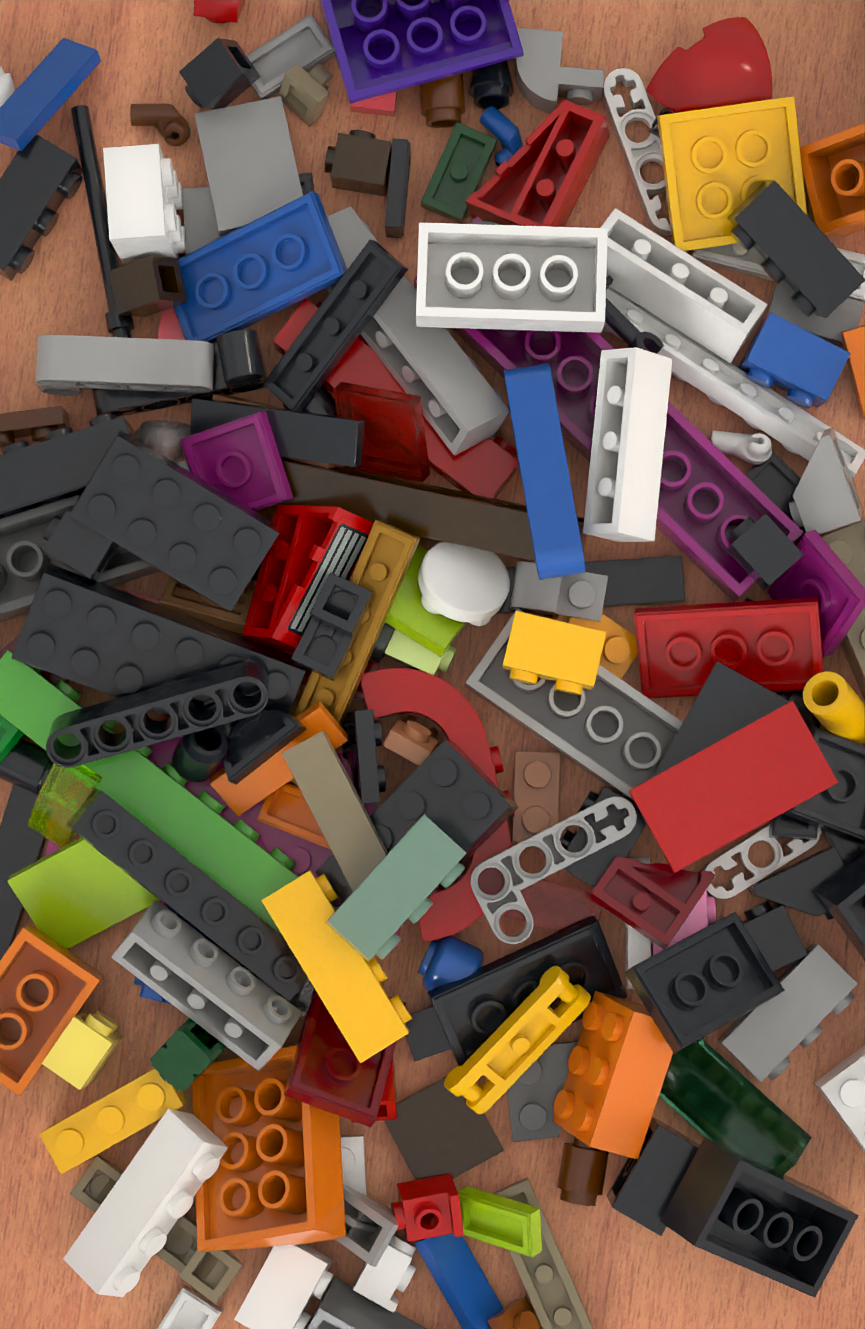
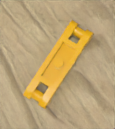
(518, 1041)

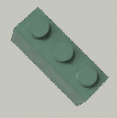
(398, 890)

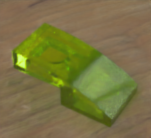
(59, 801)

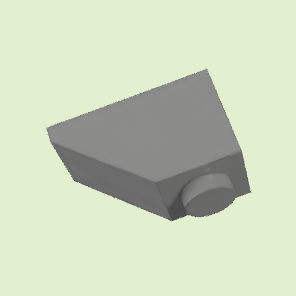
(826, 490)

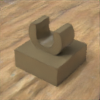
(306, 92)

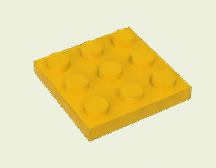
(720, 159)

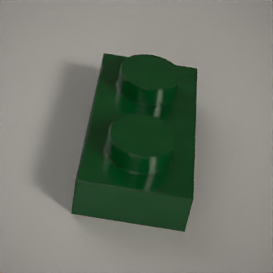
(458, 172)

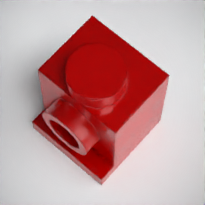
(428, 1208)

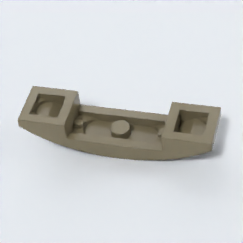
(205, 1271)

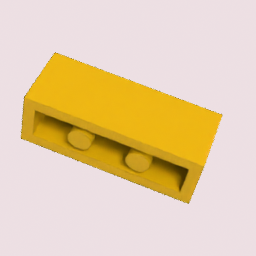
(110, 1120)

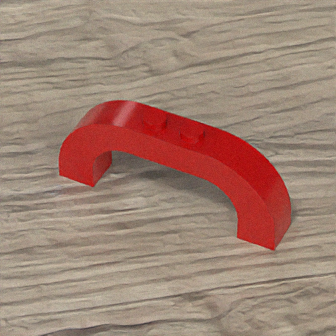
(420, 693)

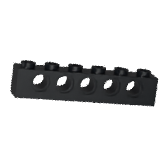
(188, 892)

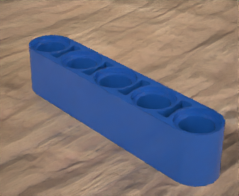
(544, 471)

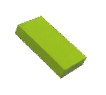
(500, 1221)

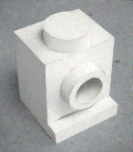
(390, 1274)

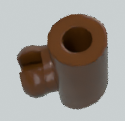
(164, 118)

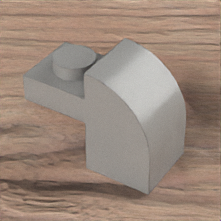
(543, 79)
(569, 595)

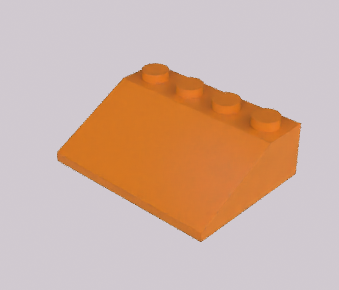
(281, 1161)

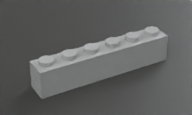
(424, 359)

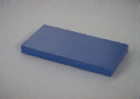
(258, 270)

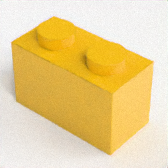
(553, 652)

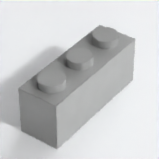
(774, 1029)

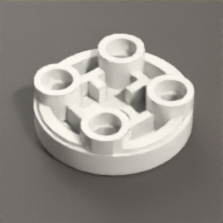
(463, 583)

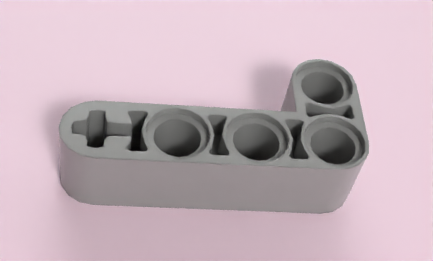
(122, 363)
(555, 859)

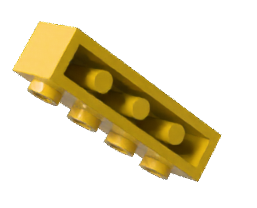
(338, 973)

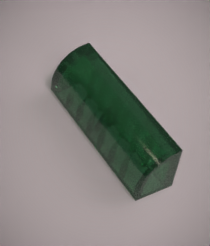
(730, 1108)

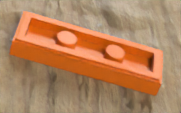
(275, 771)

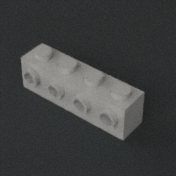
(207, 985)

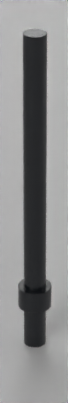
(116, 324)

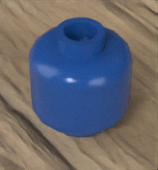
(449, 961)

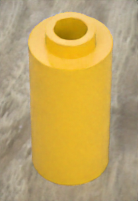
(836, 706)

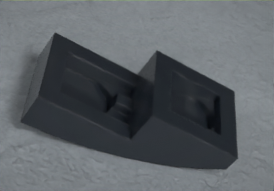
(332, 626)

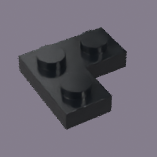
(363, 738)

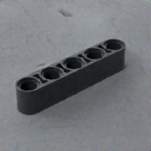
(144, 731)

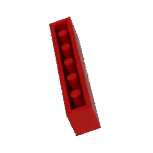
(478, 470)

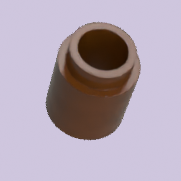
(443, 101)
(582, 1173)

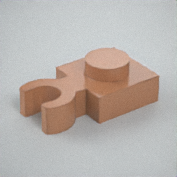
(411, 740)

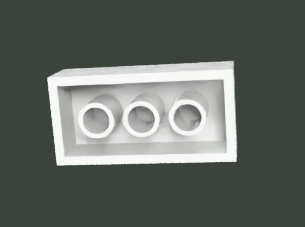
(511, 277)

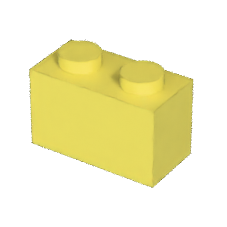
(84, 1048)

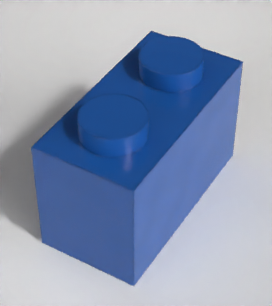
(793, 361)

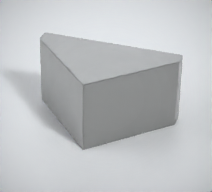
(367, 1226)

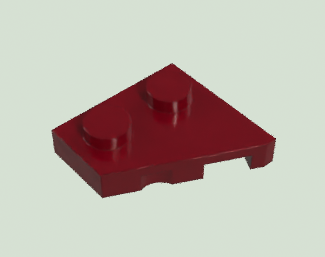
(650, 896)

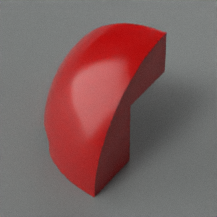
(717, 71)

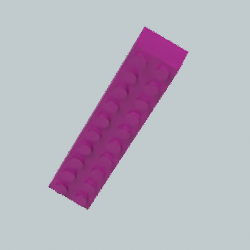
(699, 486)

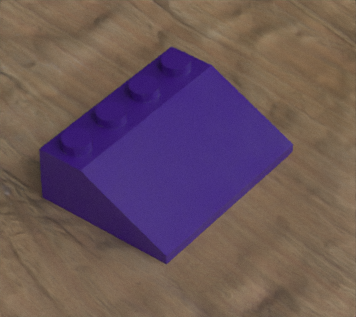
(414, 42)

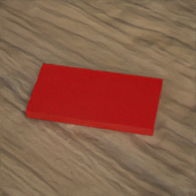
(763, 640)
(733, 786)

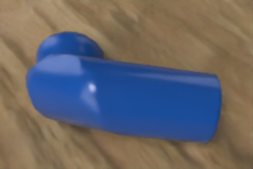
(504, 131)

